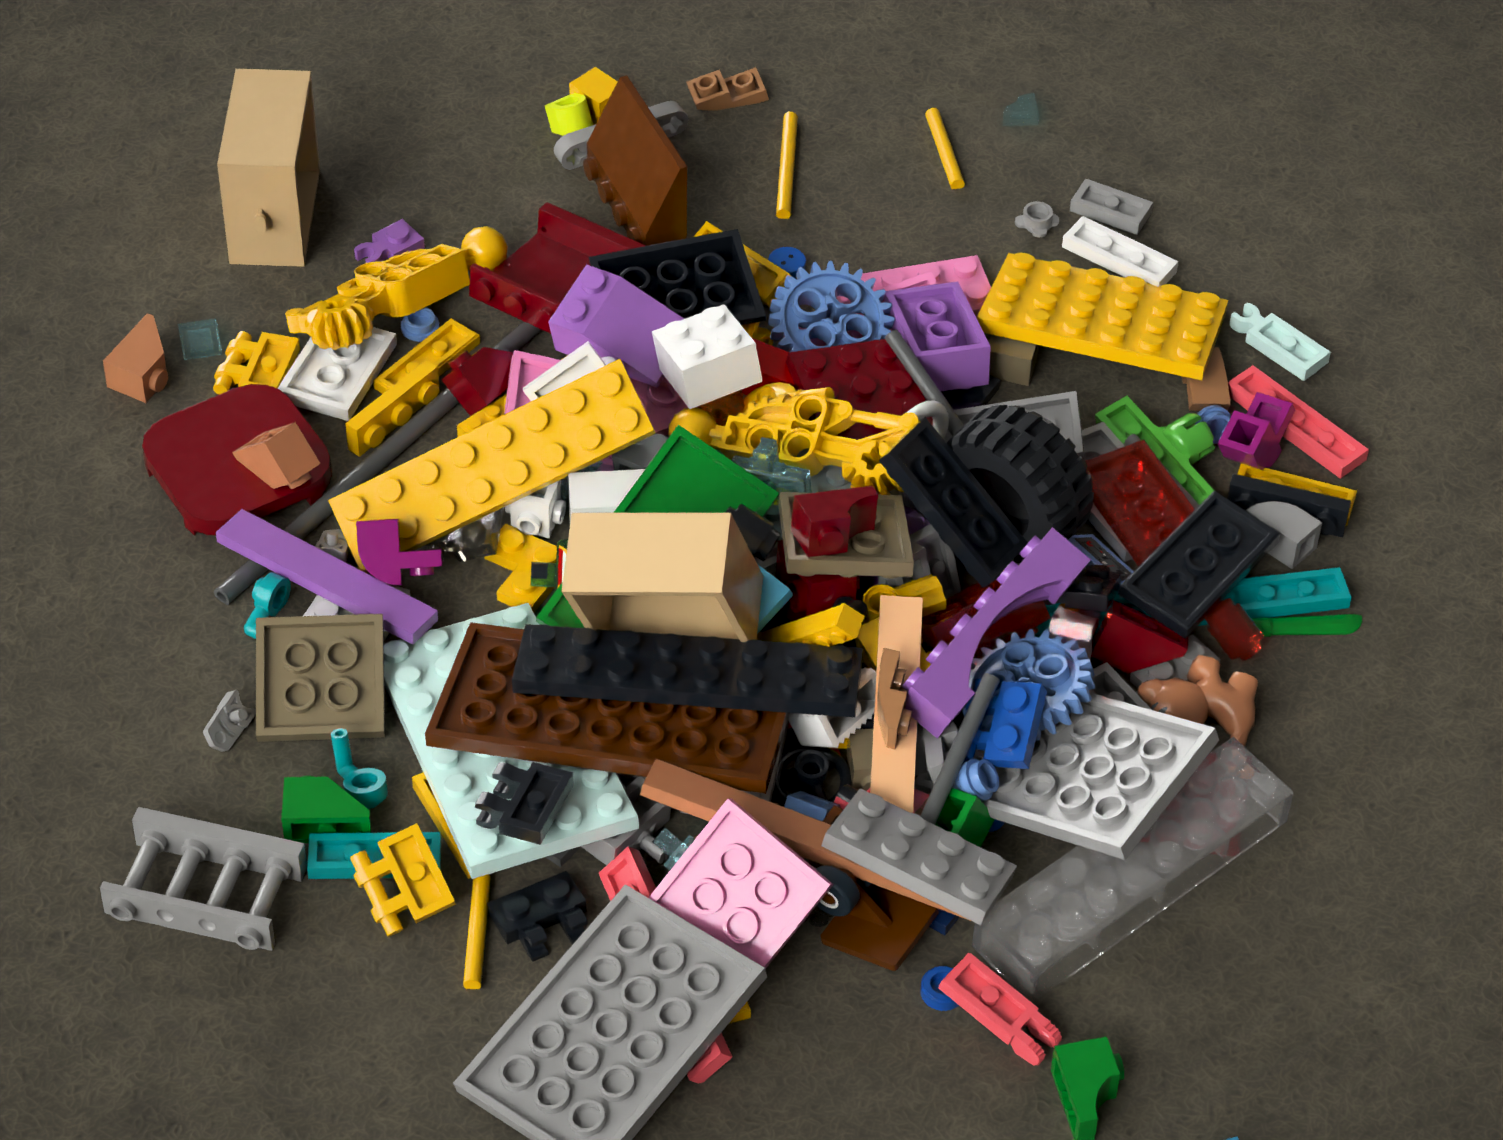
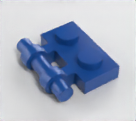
(1013, 725)

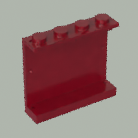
(545, 267)

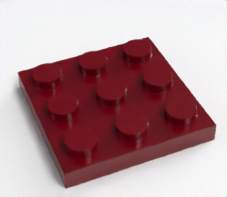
(861, 374)

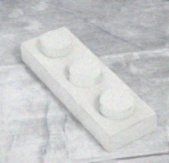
(1118, 252)

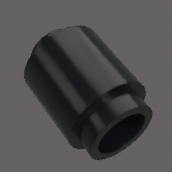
(756, 530)

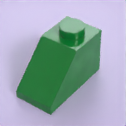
(320, 807)

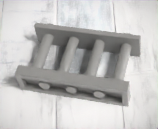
(214, 843)

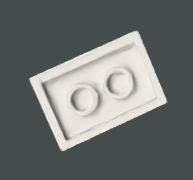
(337, 379)

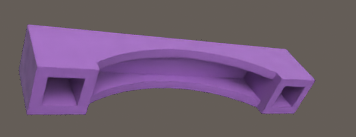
(944, 687)

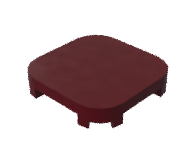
(196, 463)

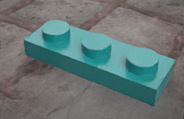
(331, 852)

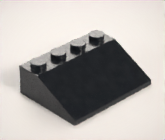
(692, 274)

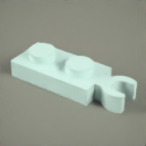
(1280, 342)

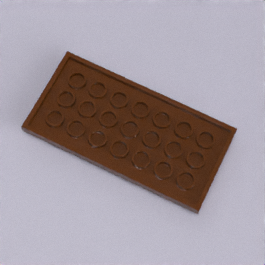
(624, 737)

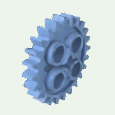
(830, 318)
(1045, 660)

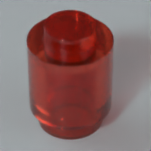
(1234, 630)

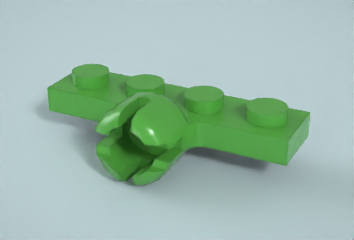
(1174, 445)

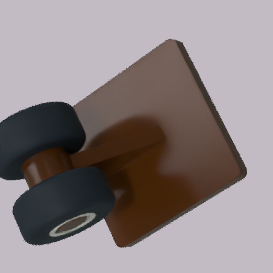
(872, 919)

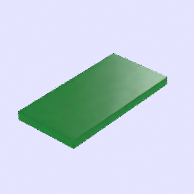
(679, 479)

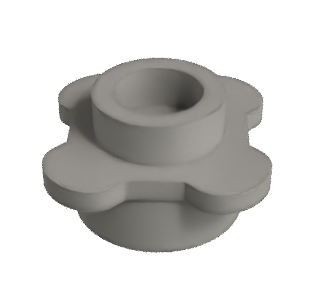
(1037, 218)

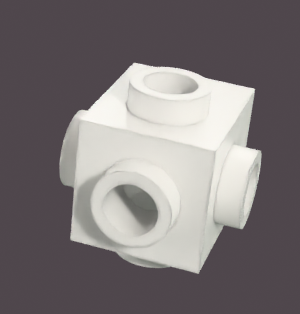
(538, 511)

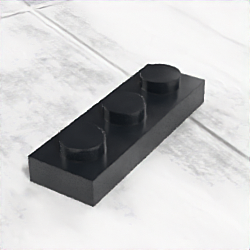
(1328, 509)

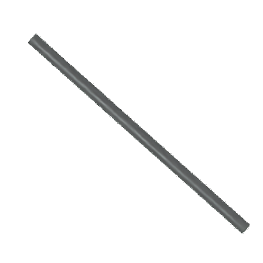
(367, 469)

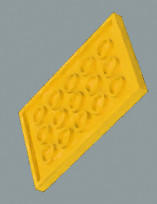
(1103, 315)

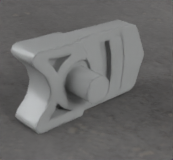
(334, 543)
(227, 722)

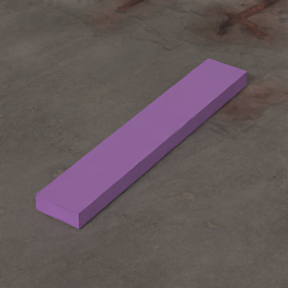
(326, 575)

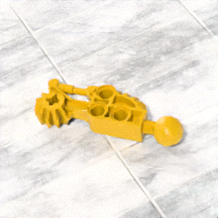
(396, 288)
(788, 423)

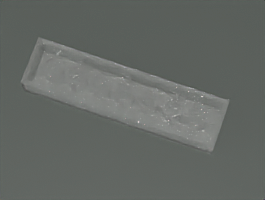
(1096, 900)

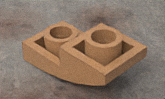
(716, 93)
(1212, 388)
(891, 700)

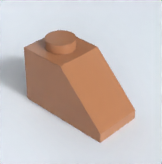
(138, 362)
(279, 457)

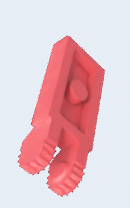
(1000, 1008)

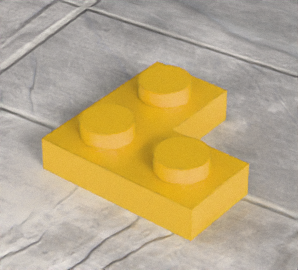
(516, 553)

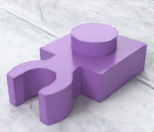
(390, 242)

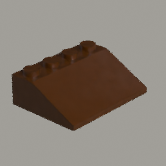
(638, 169)

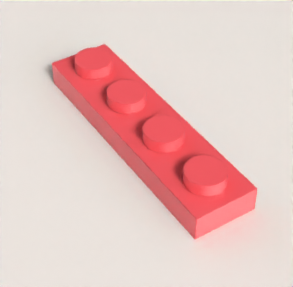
(1307, 427)

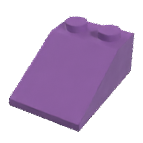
(614, 320)
(942, 334)

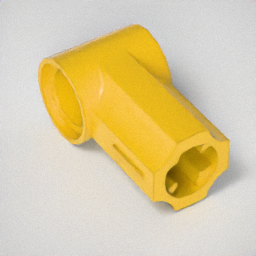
(926, 587)

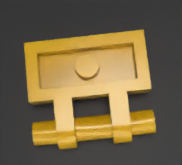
(267, 364)
(415, 874)

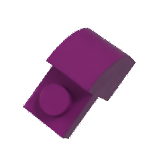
(1256, 435)
(382, 555)

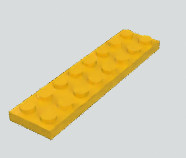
(500, 460)

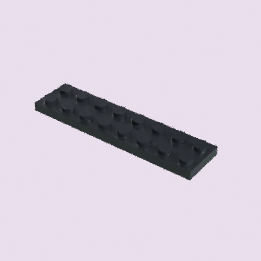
(688, 670)

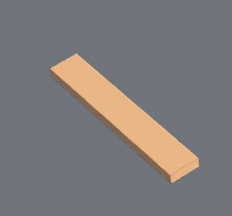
(895, 768)

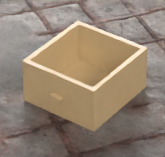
(269, 167)
(663, 574)

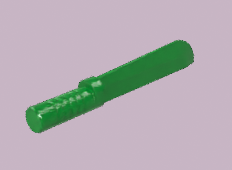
(1309, 625)

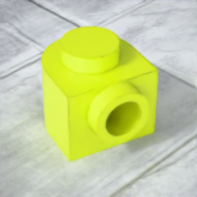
(568, 114)

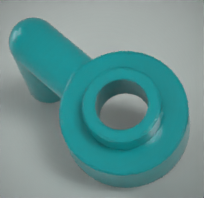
(269, 597)
(364, 784)

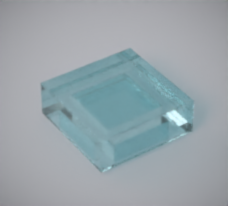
(199, 339)

